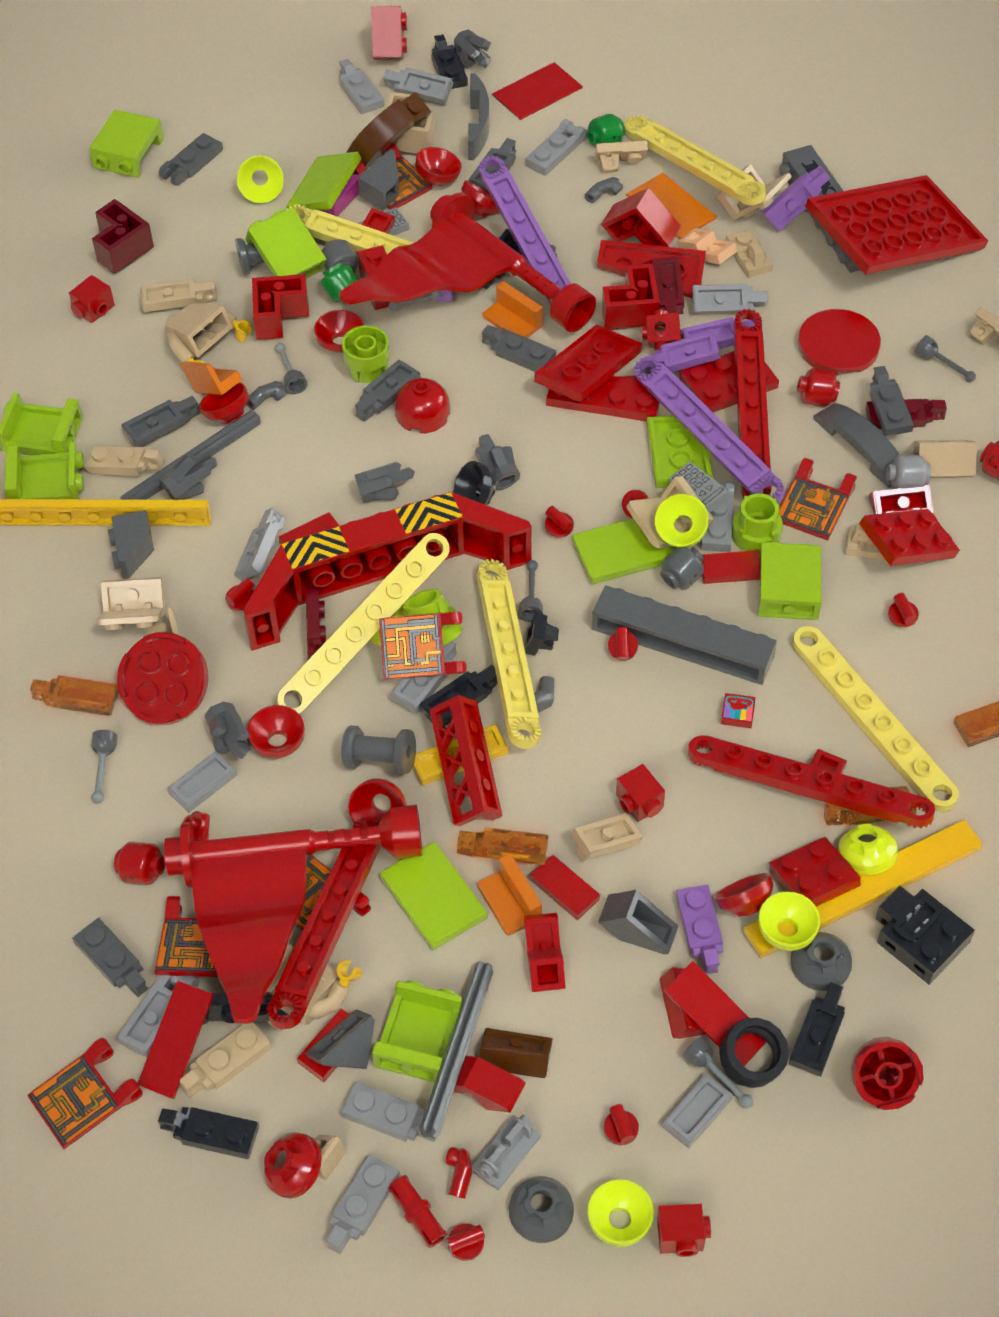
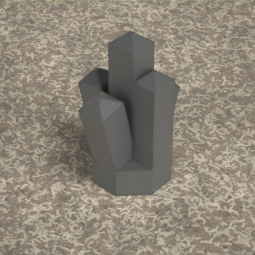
(470, 48)
(499, 462)
(185, 477)
(377, 481)
(227, 730)

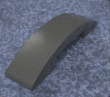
(478, 132)
(861, 435)

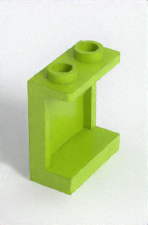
(124, 142)
(286, 244)
(38, 427)
(44, 475)
(790, 581)
(417, 1030)

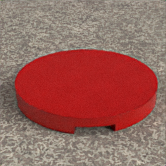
(839, 341)
(163, 678)

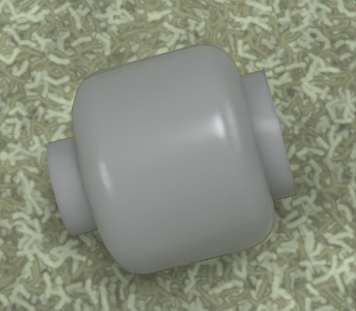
(908, 472)

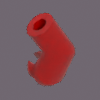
(463, 1171)

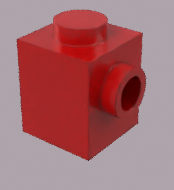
(91, 299)
(640, 793)
(682, 1229)

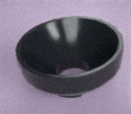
(475, 482)

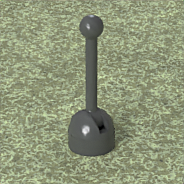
(928, 348)
(530, 602)

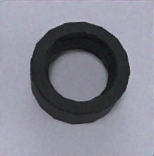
(769, 1033)

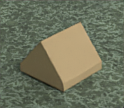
(331, 1153)

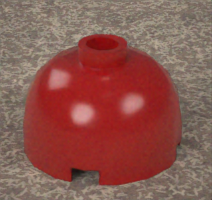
(422, 405)
(886, 1073)

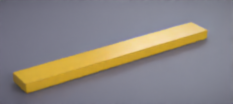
(99, 512)
(911, 866)

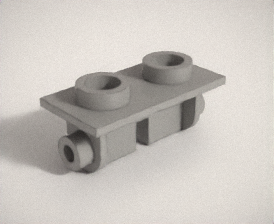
(506, 1151)

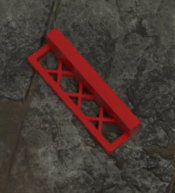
(474, 754)

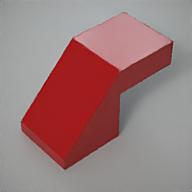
(544, 952)
(489, 1084)

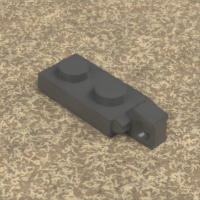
(505, 152)
(517, 348)
(384, 389)
(889, 404)
(160, 420)
(111, 957)

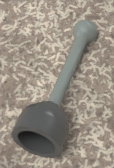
(293, 380)
(103, 744)
(701, 1055)

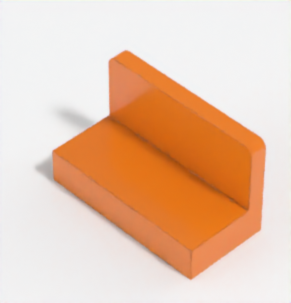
(514, 311)
(208, 379)
(509, 896)

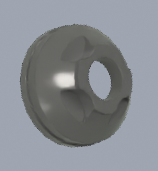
(818, 973)
(536, 1225)

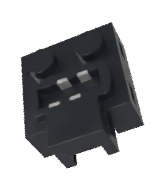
(921, 932)

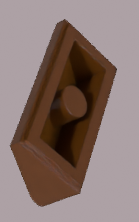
(517, 1052)

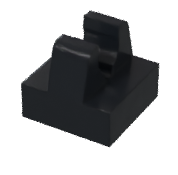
(540, 635)

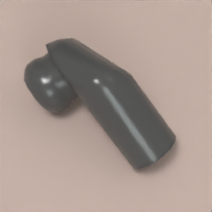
(601, 187)
(263, 392)
(545, 696)

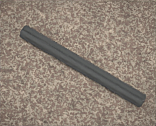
(206, 448)
(456, 1051)

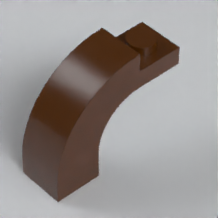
(388, 127)

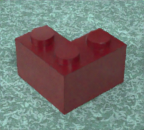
(121, 236)

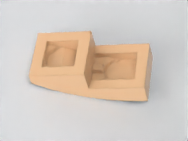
(702, 239)

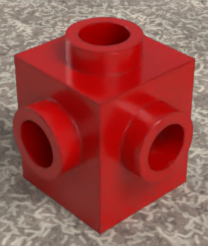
(661, 320)

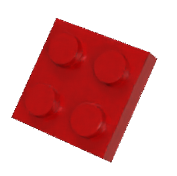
(815, 872)

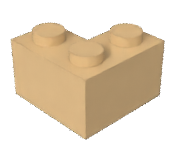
(417, 137)

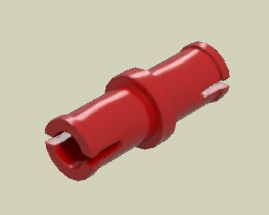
(417, 1211)

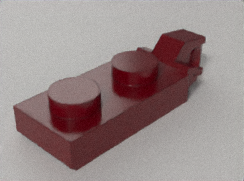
(669, 284)
(920, 411)
(314, 612)

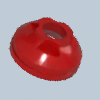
(440, 162)
(483, 201)
(334, 325)
(227, 406)
(275, 721)
(362, 798)
(745, 895)
(299, 1169)

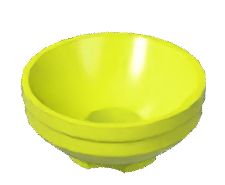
(267, 191)
(681, 506)
(869, 857)
(789, 908)
(620, 1196)

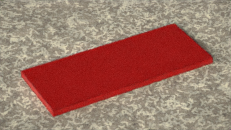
(711, 1010)
(175, 1039)

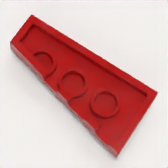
(616, 255)
(616, 397)

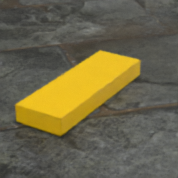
(428, 764)

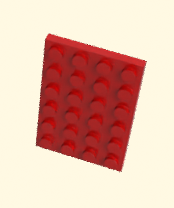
(896, 224)

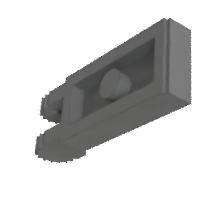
(191, 159)

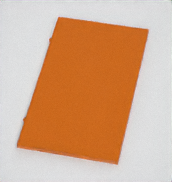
(679, 203)

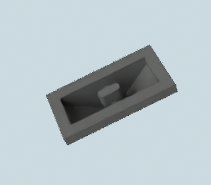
(347, 1043)

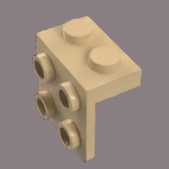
(737, 209)
(644, 512)
(131, 602)

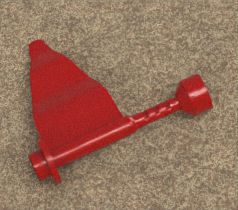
(463, 258)
(255, 890)

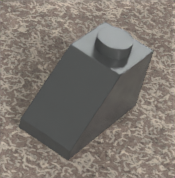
(638, 921)

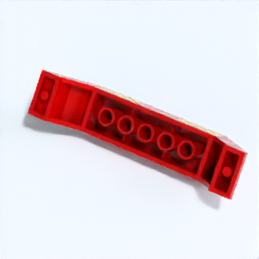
(372, 548)

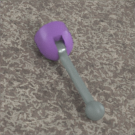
(440, 296)

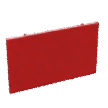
(537, 90)

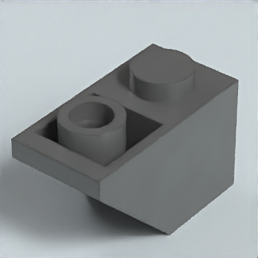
(381, 181)
(132, 540)

